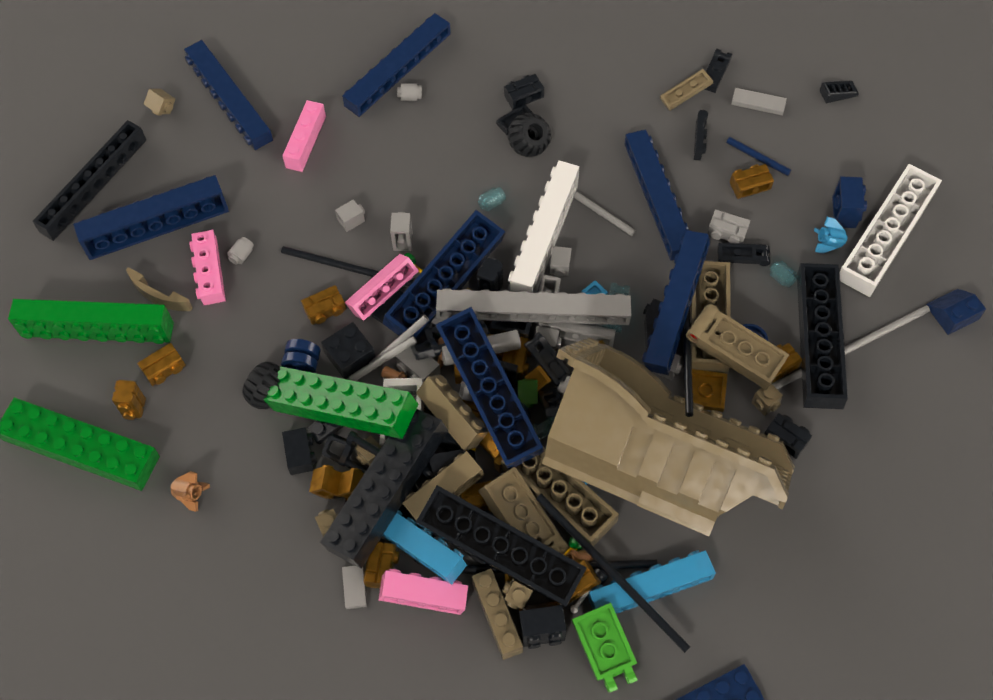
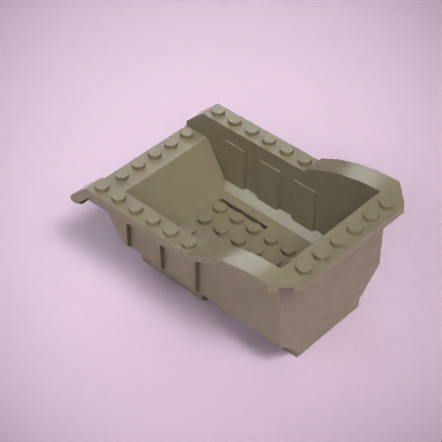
(636, 442)

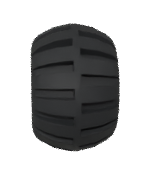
(529, 135)
(259, 382)

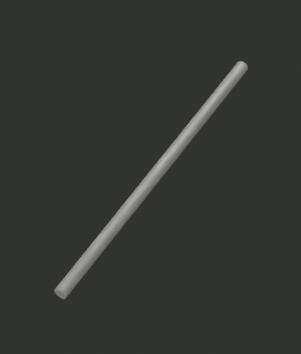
(863, 341)

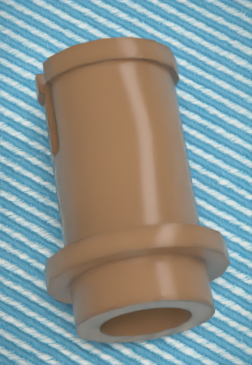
(390, 373)
(580, 554)

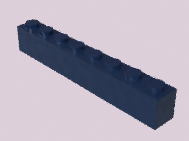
(396, 64)
(228, 95)
(656, 190)
(676, 303)

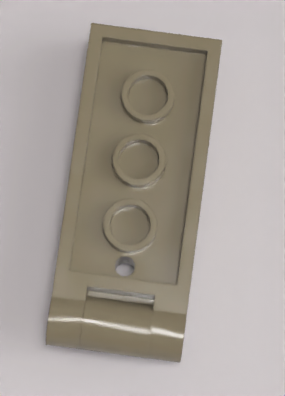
(737, 346)
(517, 506)

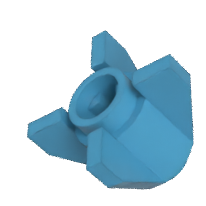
(831, 236)

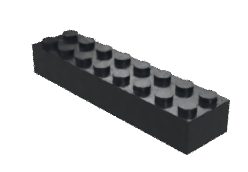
(821, 336)
(383, 489)
(501, 546)

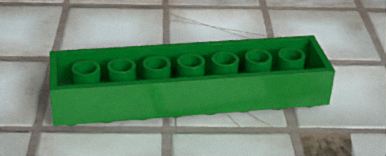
(91, 321)
(342, 402)
(78, 444)

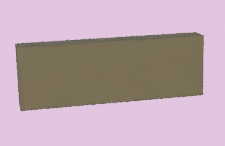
(686, 89)

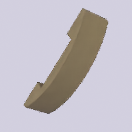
(173, 302)

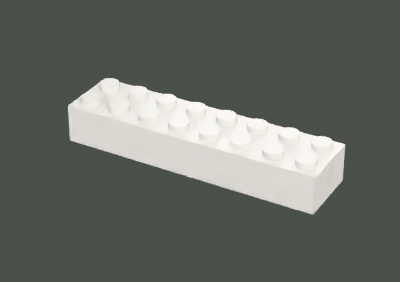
(545, 229)
(889, 230)

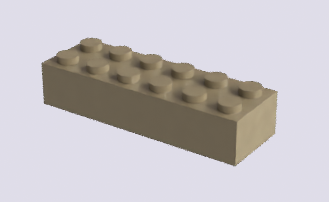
(713, 290)
(570, 497)

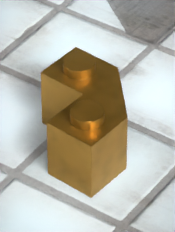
(329, 482)

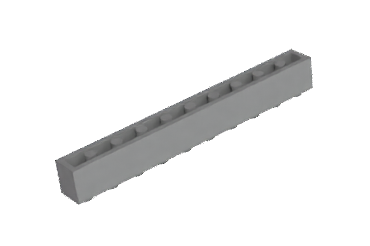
(536, 307)

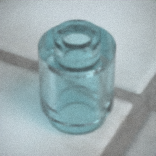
(491, 198)
(783, 274)

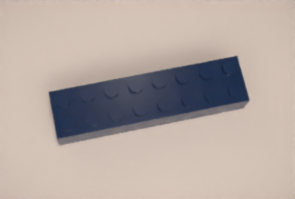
(151, 217)
(448, 269)
(490, 388)

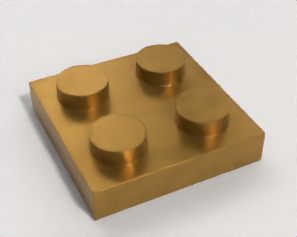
(709, 389)

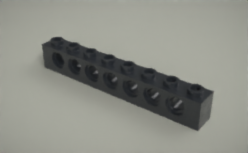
(89, 180)

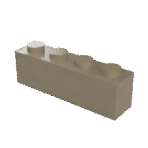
(454, 413)
(454, 478)
(497, 614)

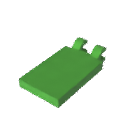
(605, 645)

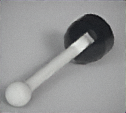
(602, 577)

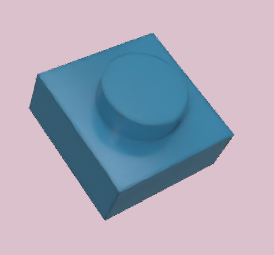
(594, 288)

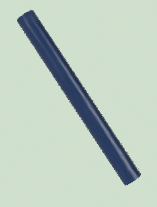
(764, 159)

